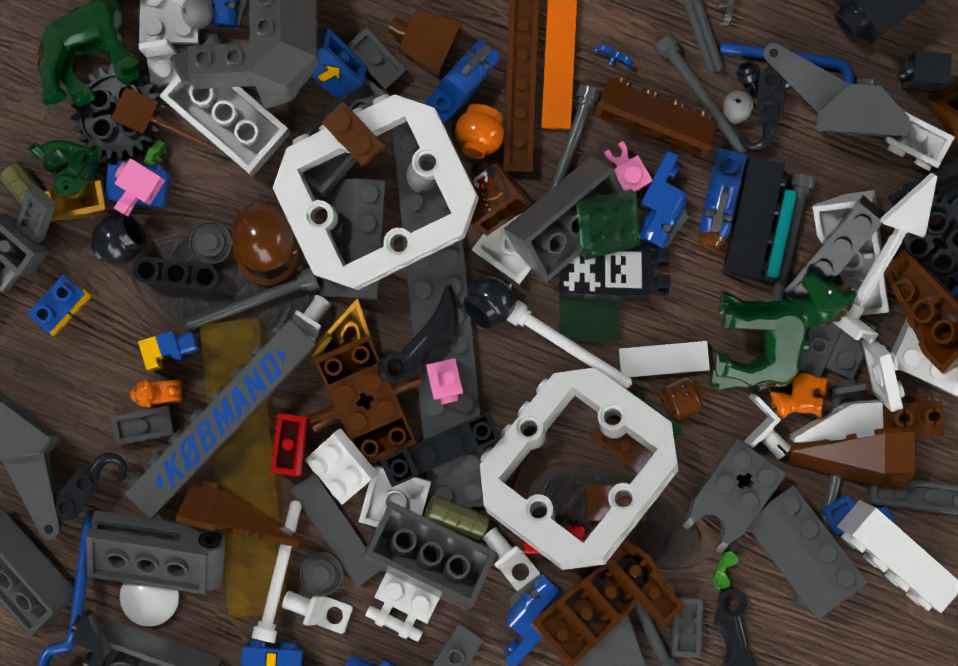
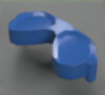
(615, 55)

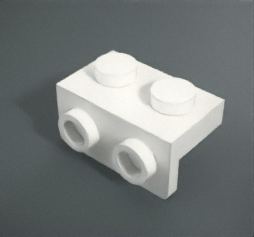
(923, 142)

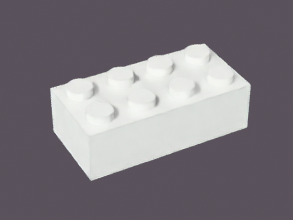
(229, 121)
(900, 556)

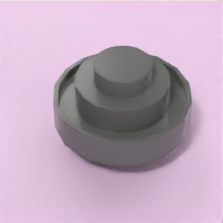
(210, 242)
(321, 573)

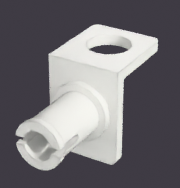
(309, 320)
(765, 431)
(509, 557)
(316, 610)

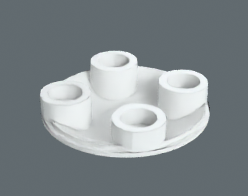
(148, 604)

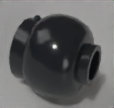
(117, 239)
(490, 301)

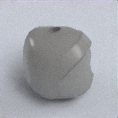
(197, 13)
(737, 106)
(415, 181)

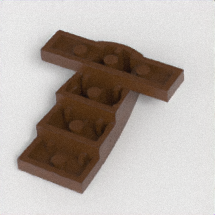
(603, 600)

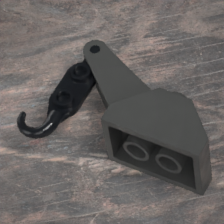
(840, 106)
(25, 454)

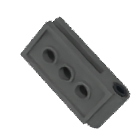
(155, 553)

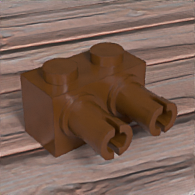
(922, 414)

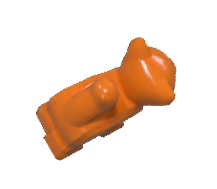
(154, 393)
(802, 399)

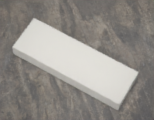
(664, 359)

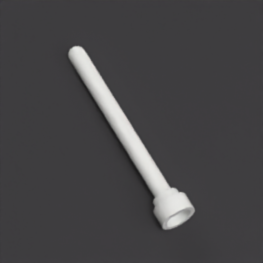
(523, 316)
(266, 629)

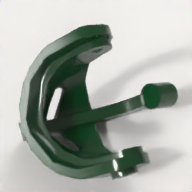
(79, 161)

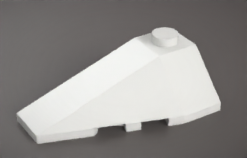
(826, 217)

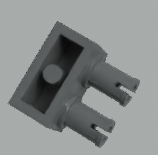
(17, 253)

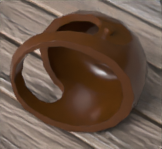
(264, 241)

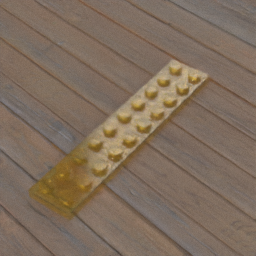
(243, 470)

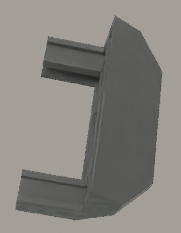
(276, 60)

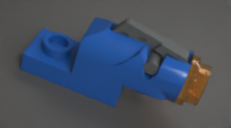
(721, 198)

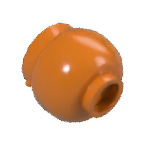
(479, 131)

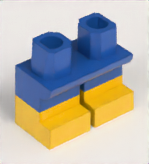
(53, 308)
(166, 346)

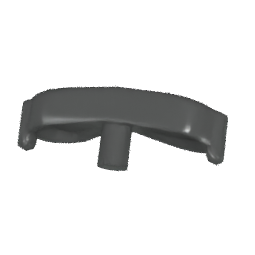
(729, 6)

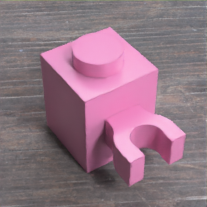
(629, 172)
(137, 183)
(445, 380)

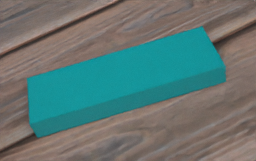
(781, 229)

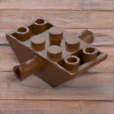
(373, 429)

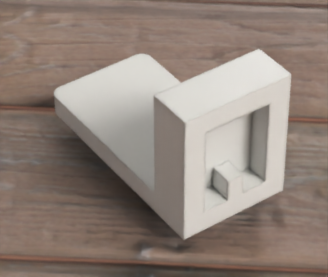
(158, 55)

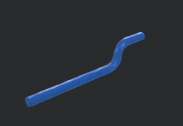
(818, 60)
(78, 600)

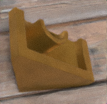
(80, 204)
(345, 330)

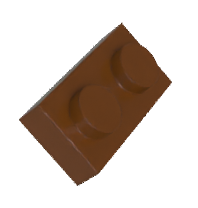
(353, 134)
(624, 448)

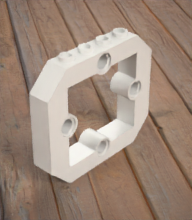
(322, 146)
(544, 533)

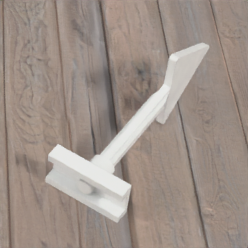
(907, 216)

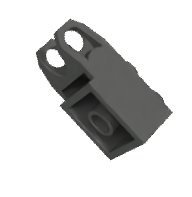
(729, 503)

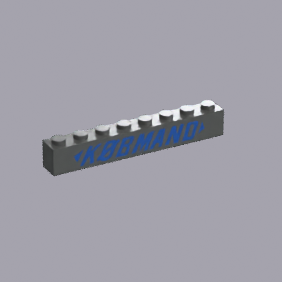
(221, 419)

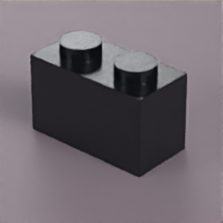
(925, 71)

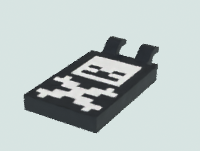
(617, 276)

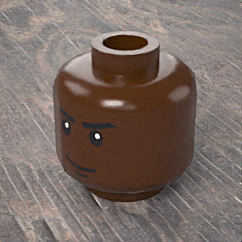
(682, 398)

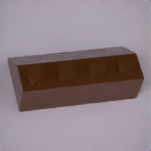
(657, 118)

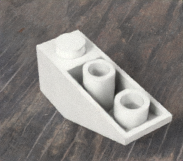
(846, 419)

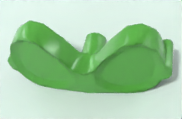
(154, 153)
(726, 560)

